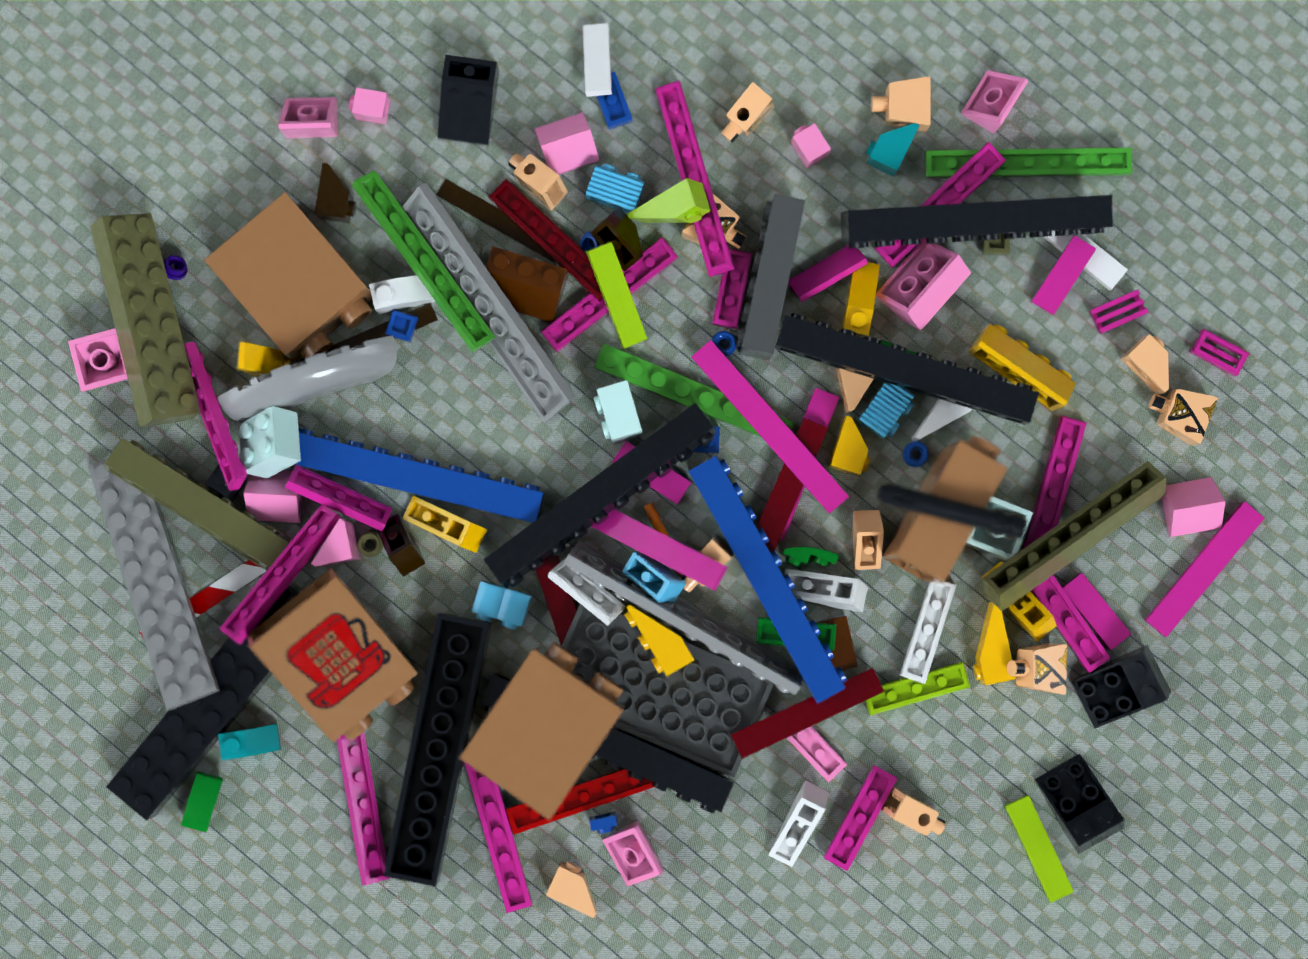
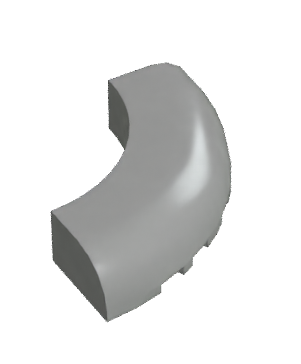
(311, 378)

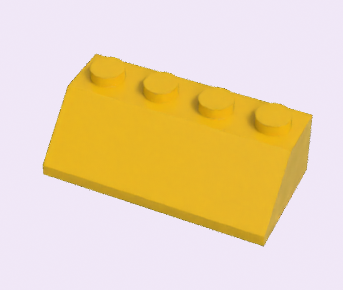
(1019, 365)

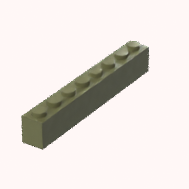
(195, 503)
(1074, 536)

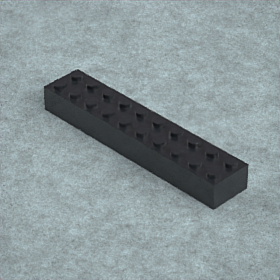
(981, 219)
(192, 729)
(435, 749)

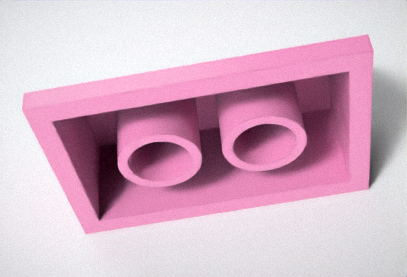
(923, 283)

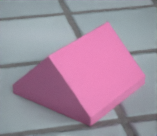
(993, 99)
(309, 117)
(567, 144)
(98, 360)
(271, 500)
(1193, 507)
(339, 546)
(633, 854)

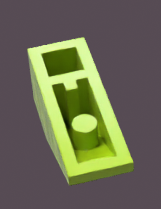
(679, 204)

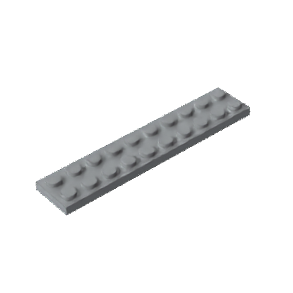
(513, 340)
(155, 590)
(686, 617)

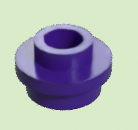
(175, 267)

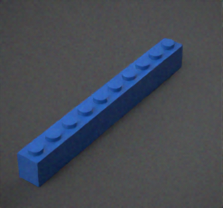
(419, 478)
(767, 580)

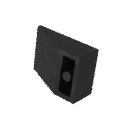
(467, 99)
(1122, 687)
(1080, 803)

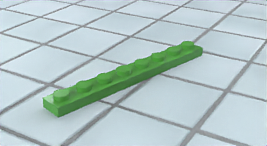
(1037, 162)
(423, 261)
(672, 386)

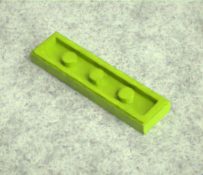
(616, 294)
(906, 691)
(1038, 848)

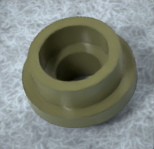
(362, 540)

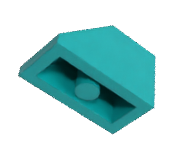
(891, 148)
(249, 741)

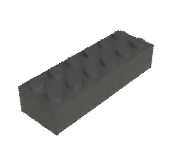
(772, 277)

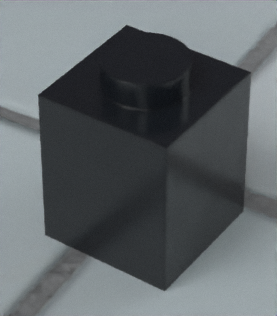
(218, 485)

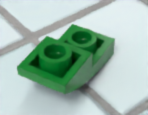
(802, 554)
(201, 801)

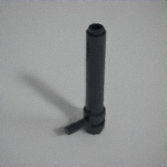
(992, 521)

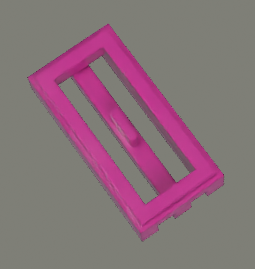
(1137, 303)
(1199, 342)

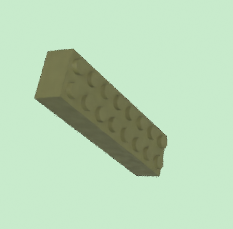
(145, 319)

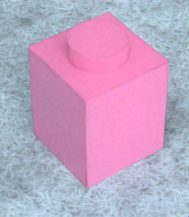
(370, 105)
(810, 145)

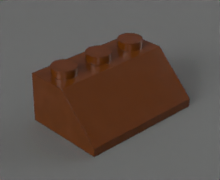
(528, 283)

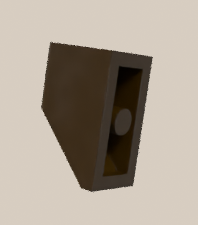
(333, 198)
(623, 235)
(401, 546)

